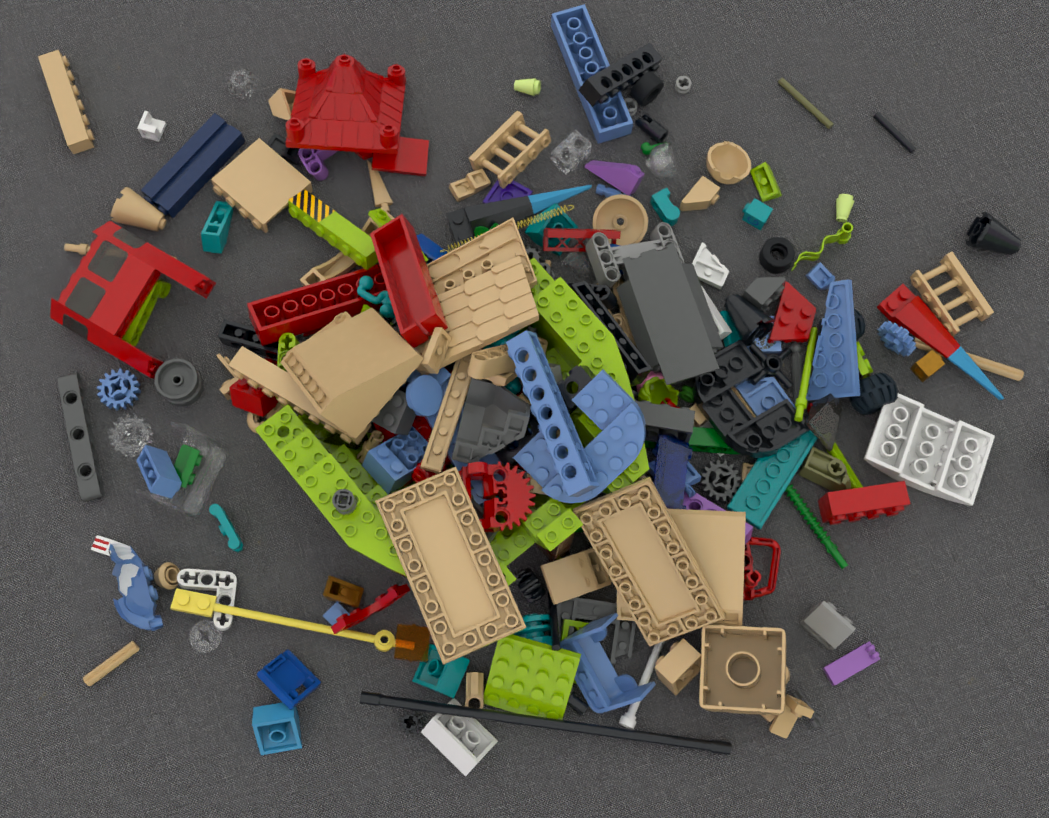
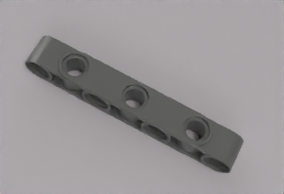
(83, 450)

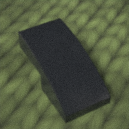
(278, 144)

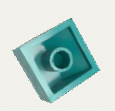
(439, 677)

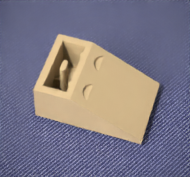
(574, 575)

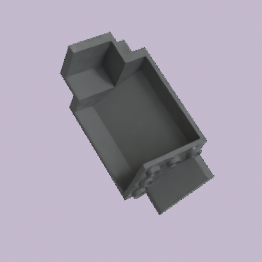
(669, 315)

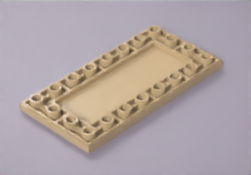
(649, 562)
(450, 565)

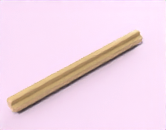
(982, 363)

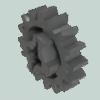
(715, 472)

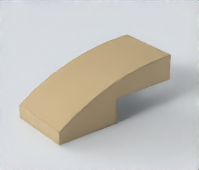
(470, 185)

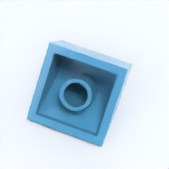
(276, 728)

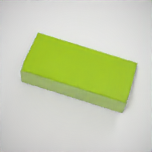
(765, 182)

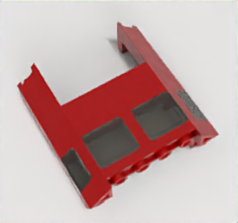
(112, 289)

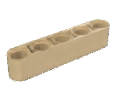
(494, 361)

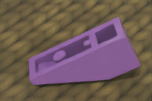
(620, 175)

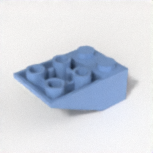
(395, 459)

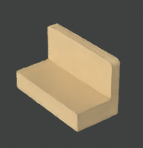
(434, 351)

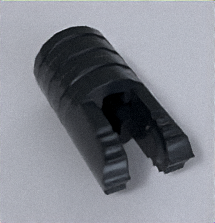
(652, 128)

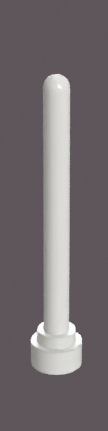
(629, 718)

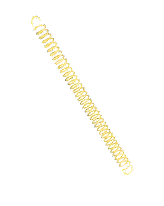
(544, 218)

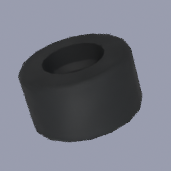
(646, 88)
(781, 245)

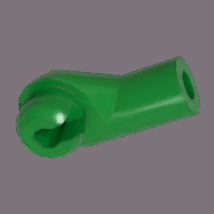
(646, 147)

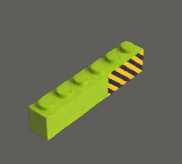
(333, 228)

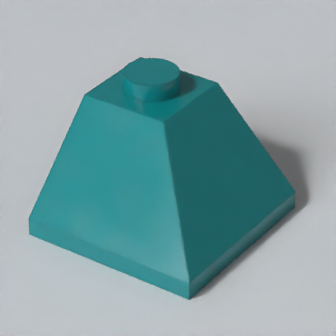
(536, 230)

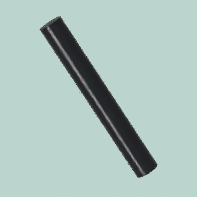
(894, 132)

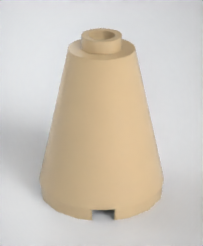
(137, 212)

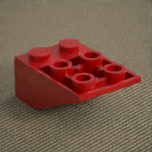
(252, 399)

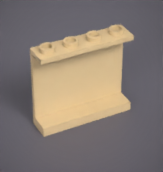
(259, 183)

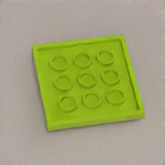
(530, 678)

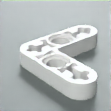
(222, 590)

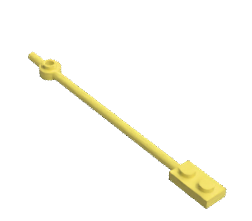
(206, 604)

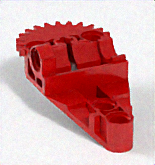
(512, 491)

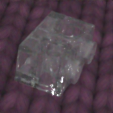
(568, 150)

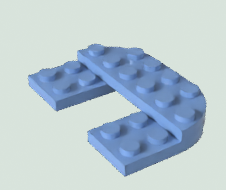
(608, 452)

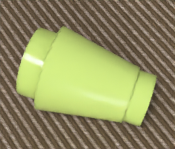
(528, 86)
(843, 207)

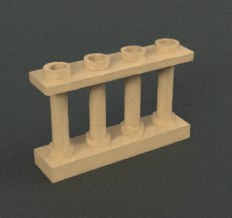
(503, 136)
(963, 282)

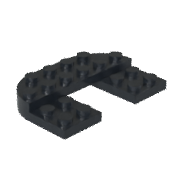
(729, 416)

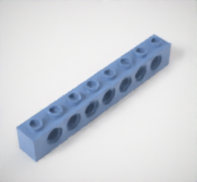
(537, 362)

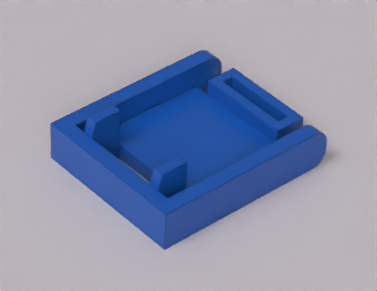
(285, 676)

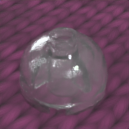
(662, 162)

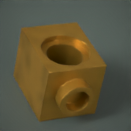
(927, 365)

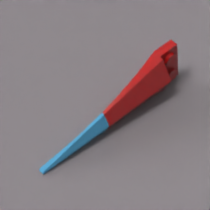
(914, 315)

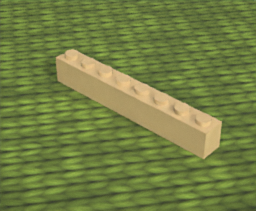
(281, 385)

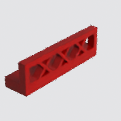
(575, 233)

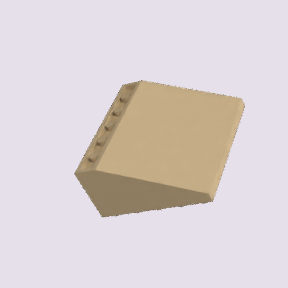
(352, 369)
(719, 550)

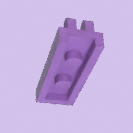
(851, 663)

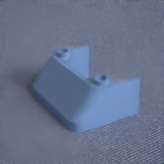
(595, 673)

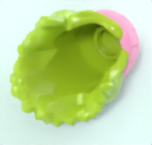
(655, 389)

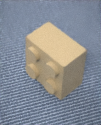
(678, 666)

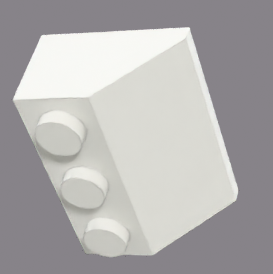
(459, 739)

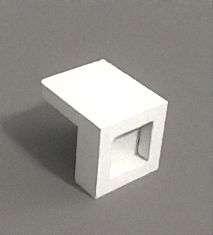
(150, 127)

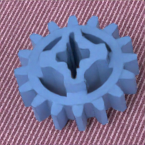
(896, 338)
(118, 397)

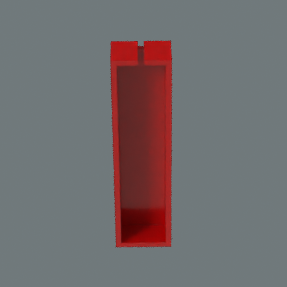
(408, 281)

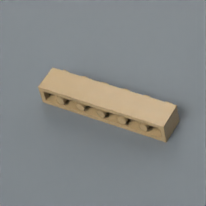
(66, 102)

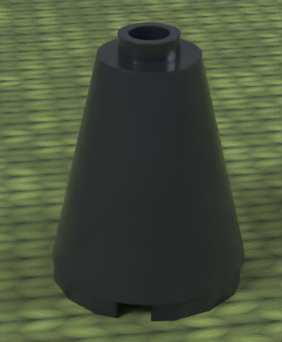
(991, 235)
(747, 319)

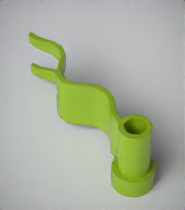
(842, 237)

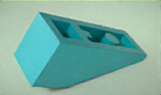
(217, 228)

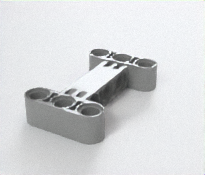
(600, 250)

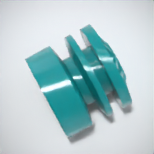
(534, 628)

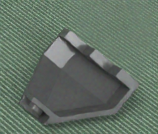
(489, 421)

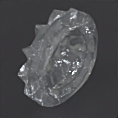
(214, 637)

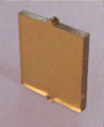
(412, 643)

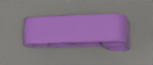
(316, 161)

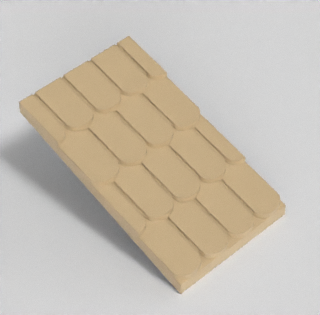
(479, 257)
(486, 309)

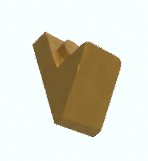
(343, 592)

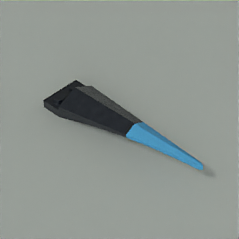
(467, 219)

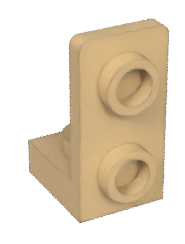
(225, 386)
(784, 723)

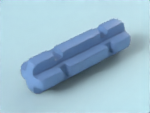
(602, 190)

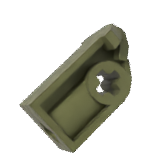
(825, 470)

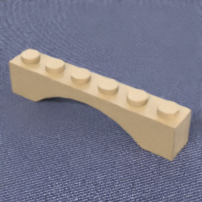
(340, 263)

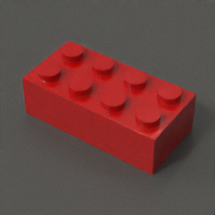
(863, 502)

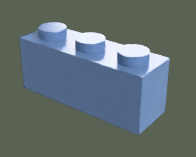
(158, 472)

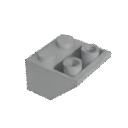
(827, 625)

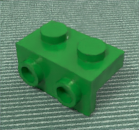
(185, 464)

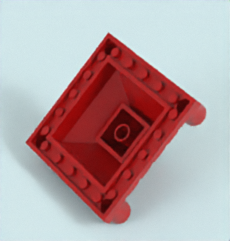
(347, 108)

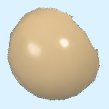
(728, 163)

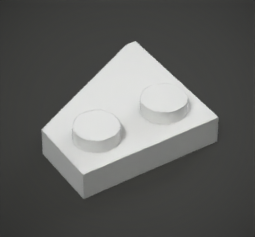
(709, 268)

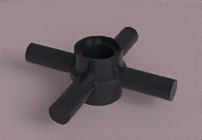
(776, 363)

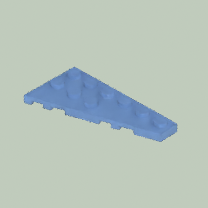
(836, 348)

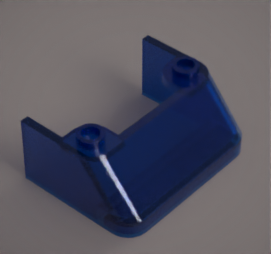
(671, 470)

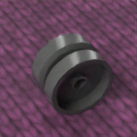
(179, 382)

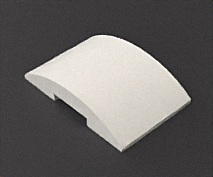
(929, 450)

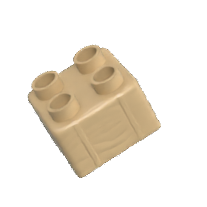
(743, 670)

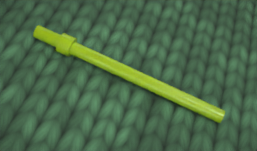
(801, 401)

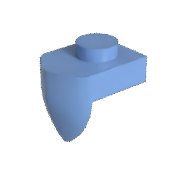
(820, 277)

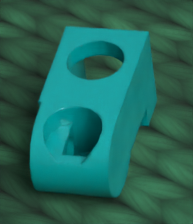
(664, 208)

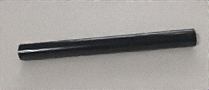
(554, 624)

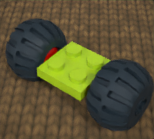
(874, 389)

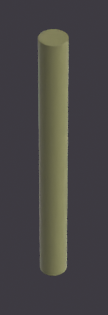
(802, 100)

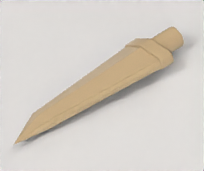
(380, 192)

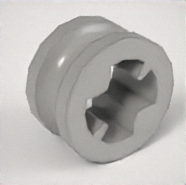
(685, 89)
(630, 101)

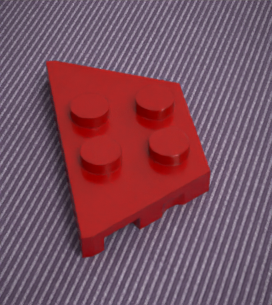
(792, 317)

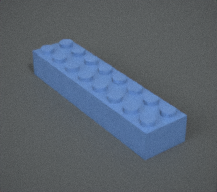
(584, 59)

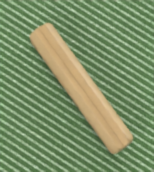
(111, 663)

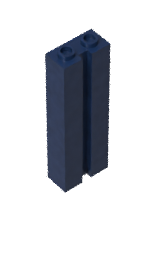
(193, 166)

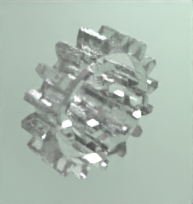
(125, 442)

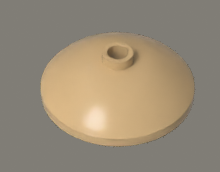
(629, 210)

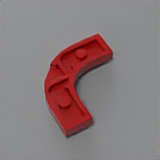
(358, 615)

